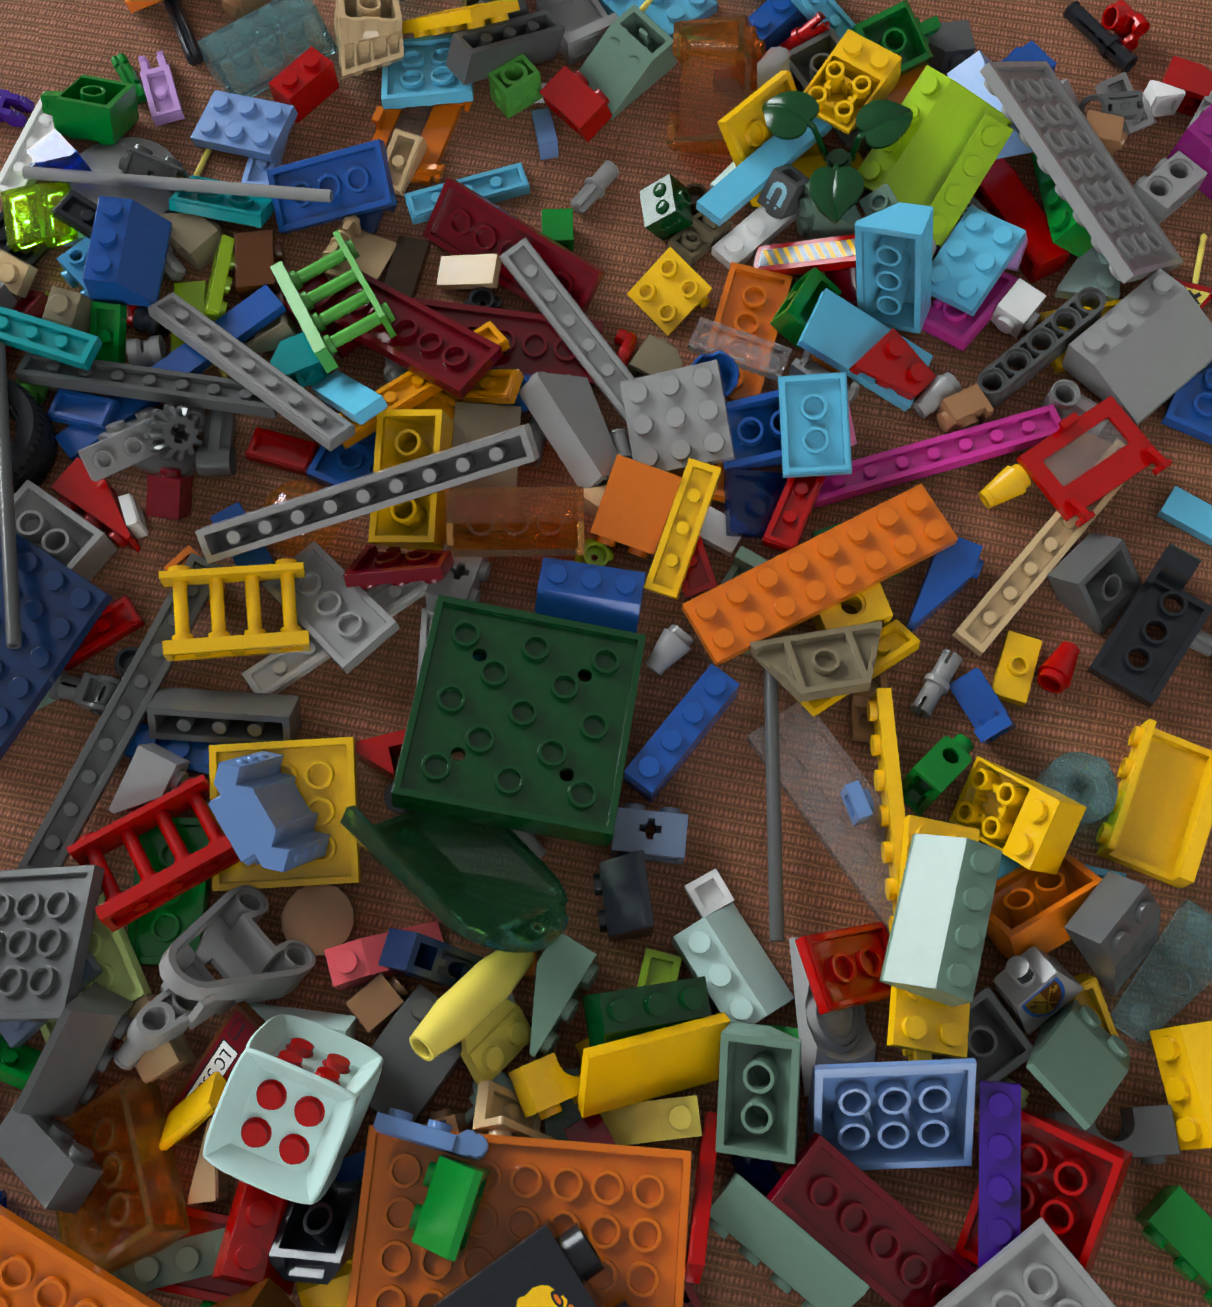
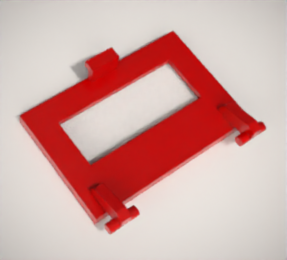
(1089, 459)

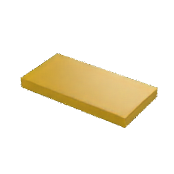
(650, 1065)

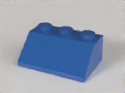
(126, 253)
(590, 594)

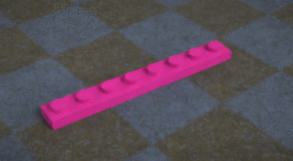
(941, 454)

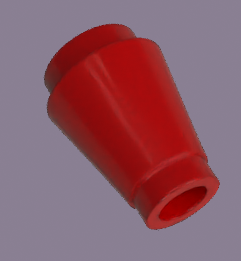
(1058, 668)

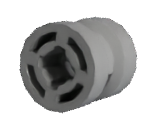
(146, 351)

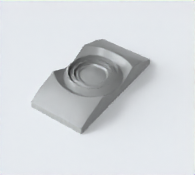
(827, 1037)

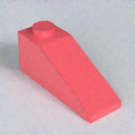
(358, 960)

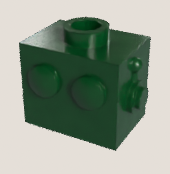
(666, 207)

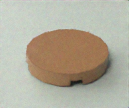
(319, 917)

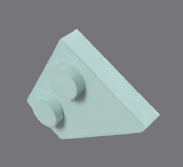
(1089, 271)

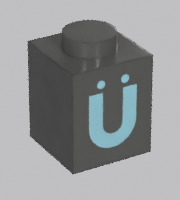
(783, 192)

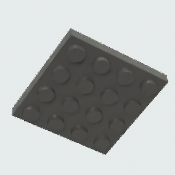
(44, 938)

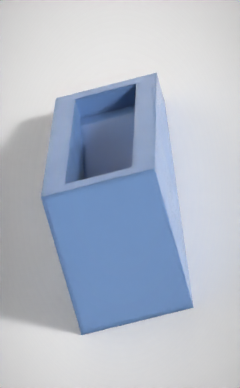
(545, 133)

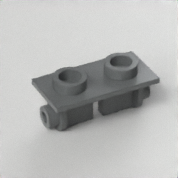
(142, 162)

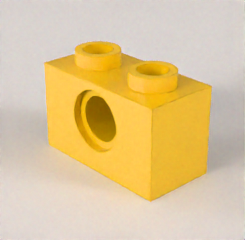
(870, 607)

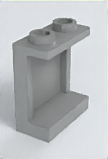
(583, 22)

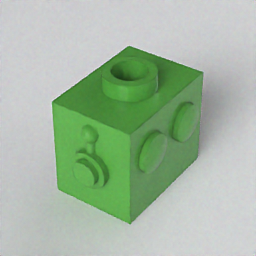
(515, 85)

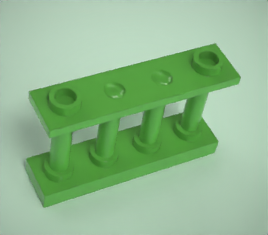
(315, 323)

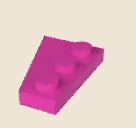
(959, 327)

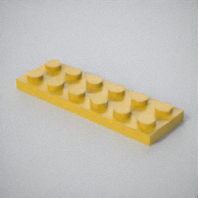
(913, 1019)

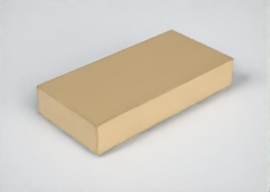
(469, 271)

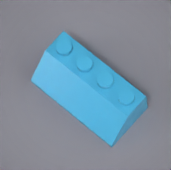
(895, 265)

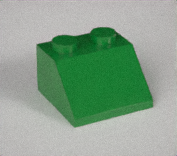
(449, 1206)

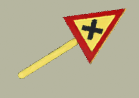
(1200, 293)

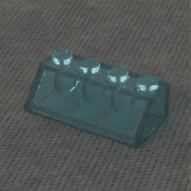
(263, 44)

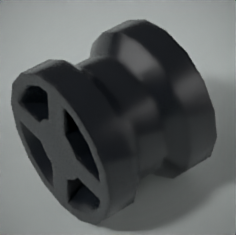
(145, 324)

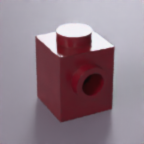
(169, 494)

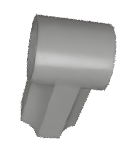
(1071, 397)

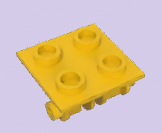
(670, 291)

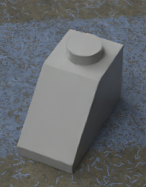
(149, 776)

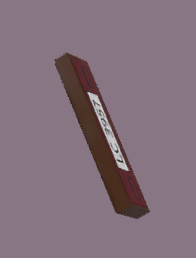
(221, 1054)

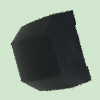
(317, 1237)

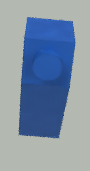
(944, 579)

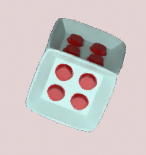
(292, 1108)

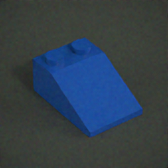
(755, 431)

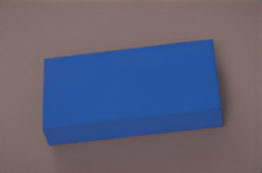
(83, 409)

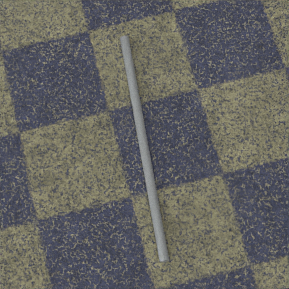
(177, 184)

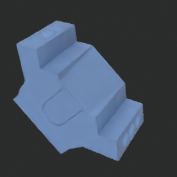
(265, 813)

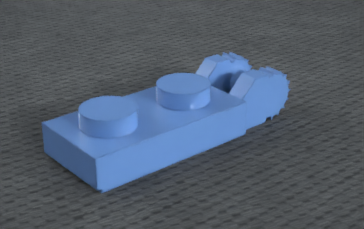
(434, 1135)

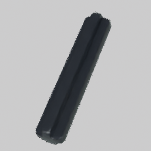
(183, 31)

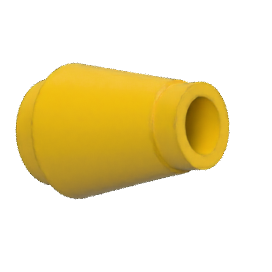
(1005, 486)

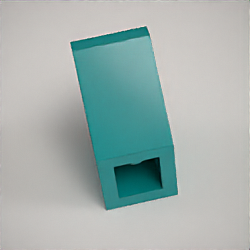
(298, 361)

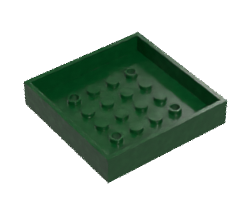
(520, 721)

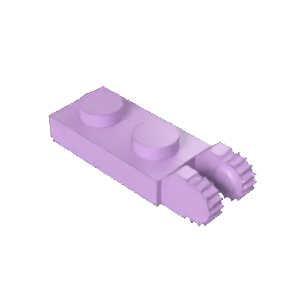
(160, 91)

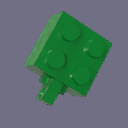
(901, 34)
(93, 109)

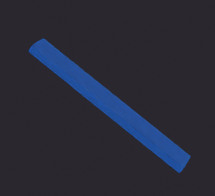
(240, 322)

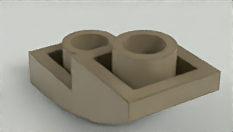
(698, 238)

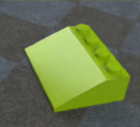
(940, 129)

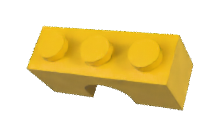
(545, 1085)

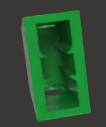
(936, 772)

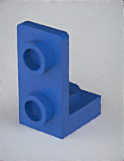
(982, 706)

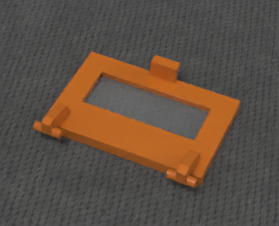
(430, 122)

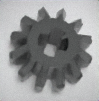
(165, 441)

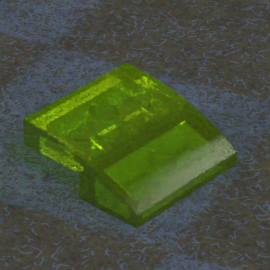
(30, 216)

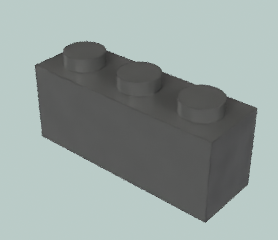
(48, 1160)

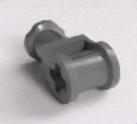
(88, 692)

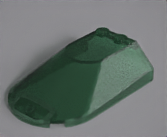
(468, 877)

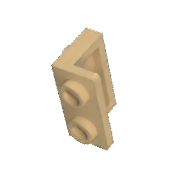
(501, 1113)

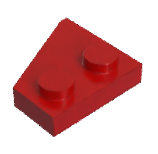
(895, 366)

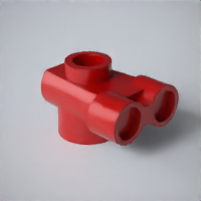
(1126, 23)

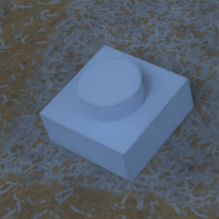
(857, 802)

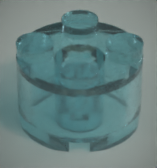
(1090, 779)

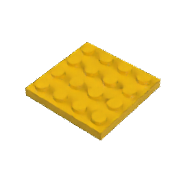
(328, 785)

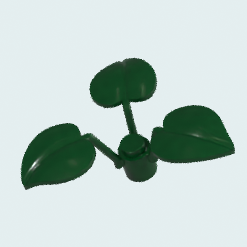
(838, 184)

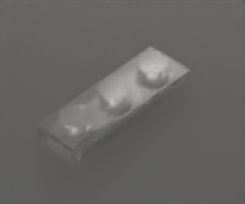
(748, 350)

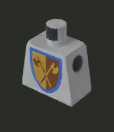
(1035, 988)

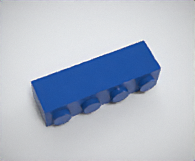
(776, 21)
(681, 733)

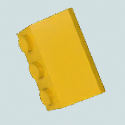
(1186, 1074)

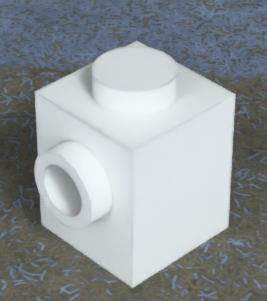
(1018, 309)

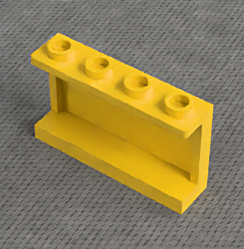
(1160, 807)

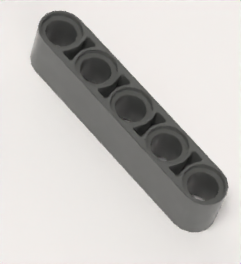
(1046, 335)

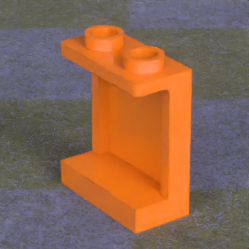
(635, 506)

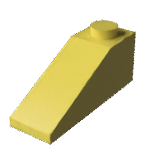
(654, 1121)

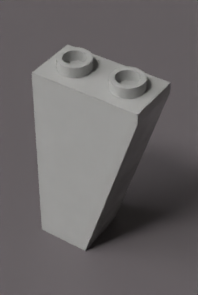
(573, 425)

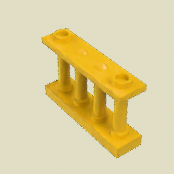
(219, 642)

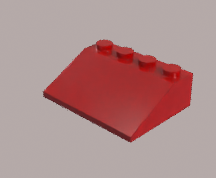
(1067, 1181)

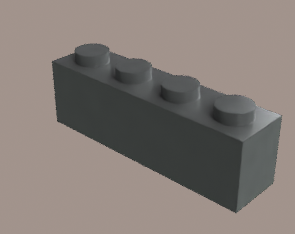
(486, 48)
(223, 716)

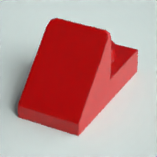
(380, 751)

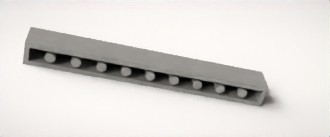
(368, 493)

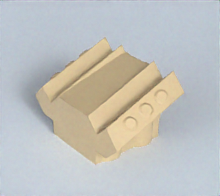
(367, 35)

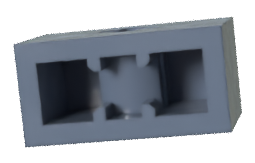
(669, 837)

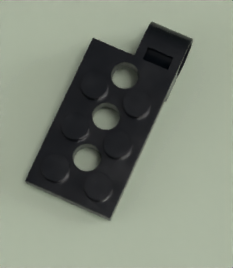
(1146, 609)

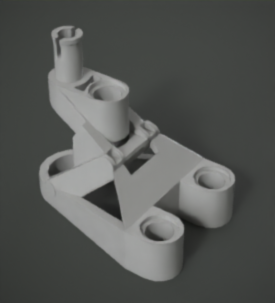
(242, 955)

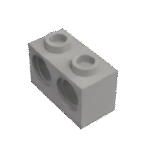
(1169, 185)

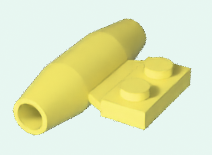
(479, 1017)

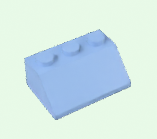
(968, 76)

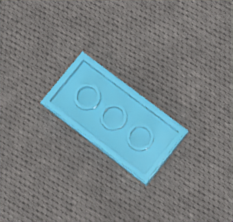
(843, 334)

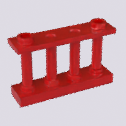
(155, 887)

